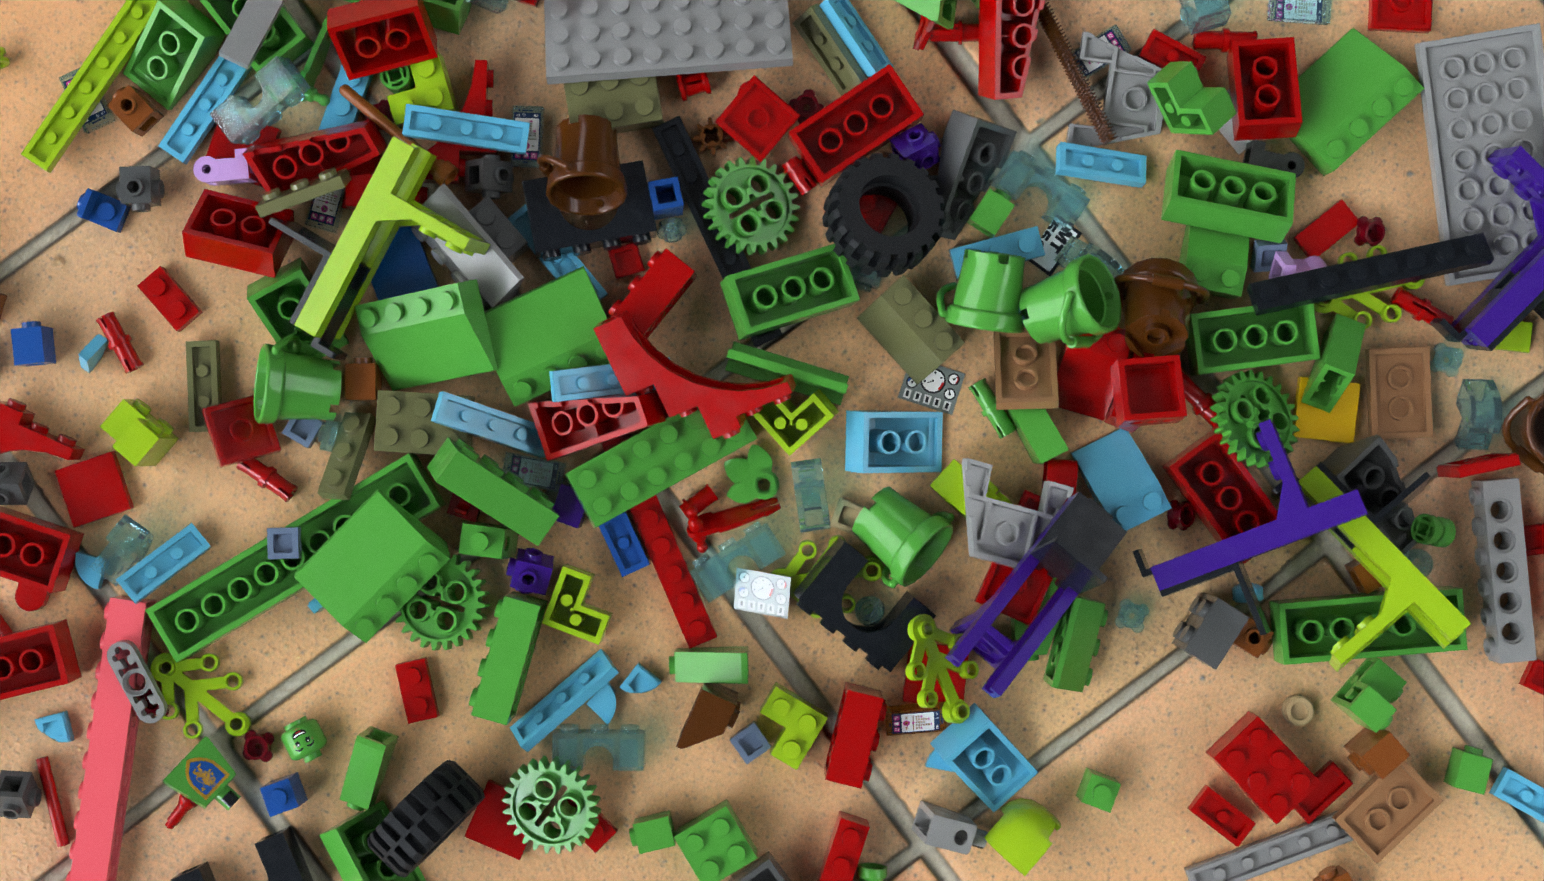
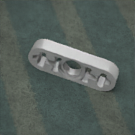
(118, 665)

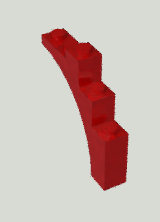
(475, 103)
(680, 390)
(21, 433)

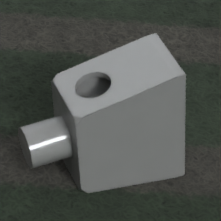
(947, 829)

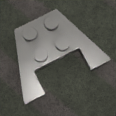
(1127, 95)
(999, 529)

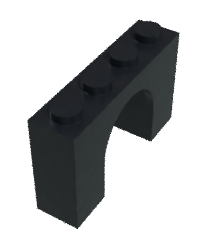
(556, 236)
(823, 594)
(279, 856)

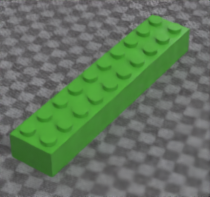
(254, 584)

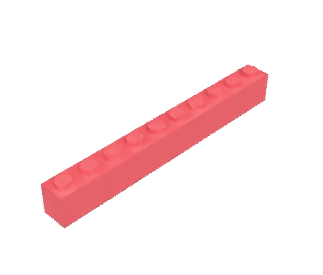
(110, 748)

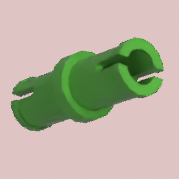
(987, 401)

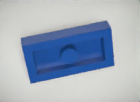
(624, 544)

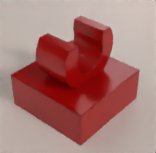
(462, 509)

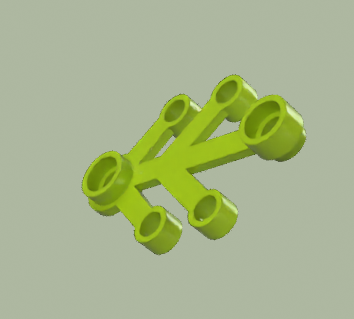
(1365, 298)
(799, 559)
(924, 634)
(197, 691)

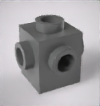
(489, 176)
(140, 187)
(15, 483)
(18, 794)

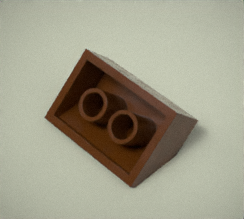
(710, 715)

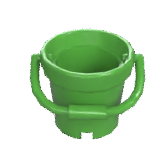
(986, 293)
(1073, 304)
(294, 384)
(903, 536)

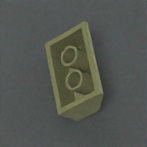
(910, 330)

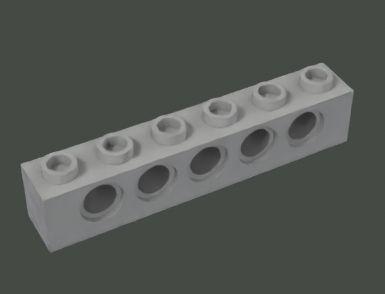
(1520, 643)

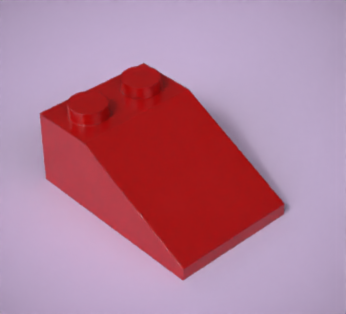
(1086, 374)

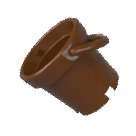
(585, 167)
(1158, 305)
(1525, 432)

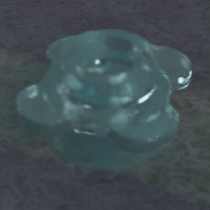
(1455, 358)
(1125, 610)

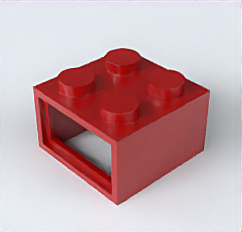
(1148, 391)

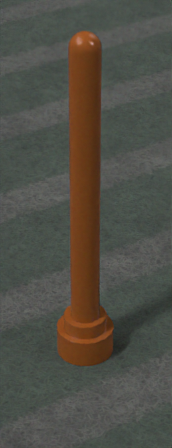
(441, 170)

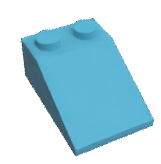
(893, 441)
(1121, 479)
(985, 759)

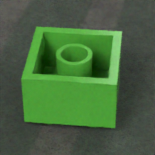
(716, 843)

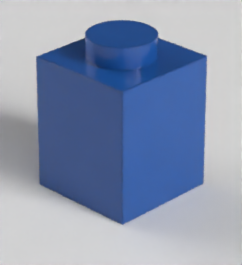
(666, 198)
(33, 345)
(283, 794)

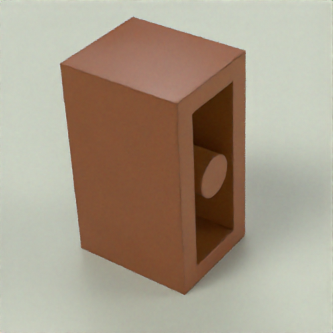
(1376, 752)

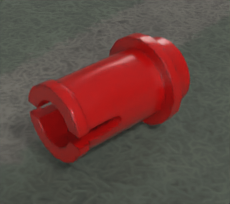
(799, 175)
(700, 500)

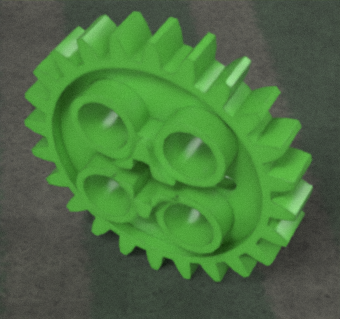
(764, 229)
(1244, 403)
(432, 626)
(528, 787)

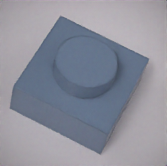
(1264, 253)
(303, 430)
(284, 543)
(750, 742)

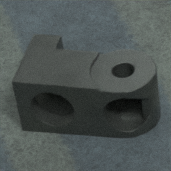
(1257, 155)

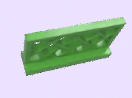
(768, 366)

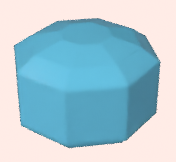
(1239, 597)

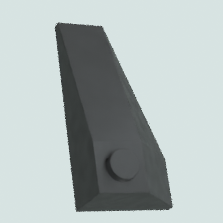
(967, 160)
(1373, 471)

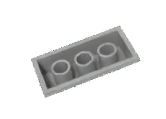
(494, 272)

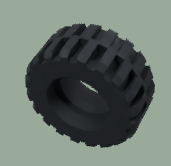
(906, 187)
(425, 818)

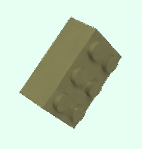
(626, 103)
(406, 423)

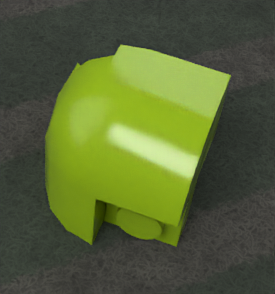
(1023, 833)

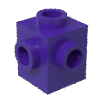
(918, 146)
(530, 571)

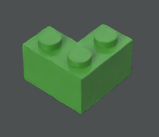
(1186, 103)
(1368, 694)

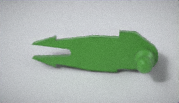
(314, 65)

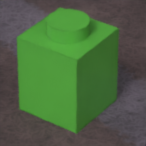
(991, 212)
(1468, 769)
(1098, 790)
(653, 832)

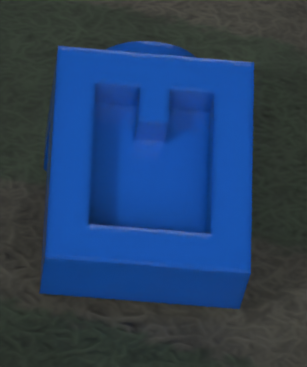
(102, 210)

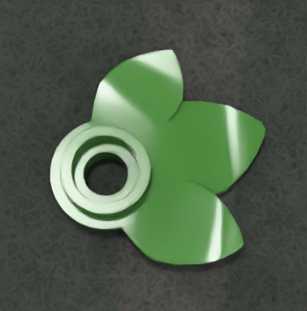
(748, 473)

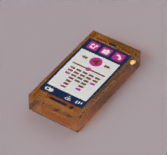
(914, 719)

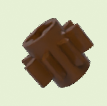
(712, 146)

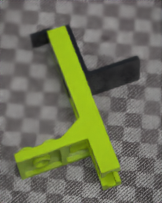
(353, 261)
(1403, 583)

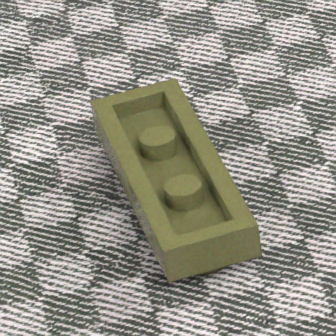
(829, 49)
(302, 191)
(202, 380)
(347, 456)

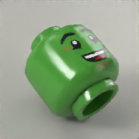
(304, 739)

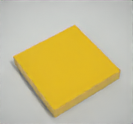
(1325, 426)

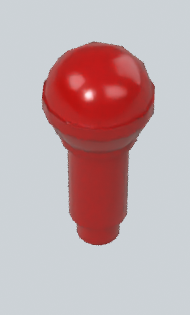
(179, 812)

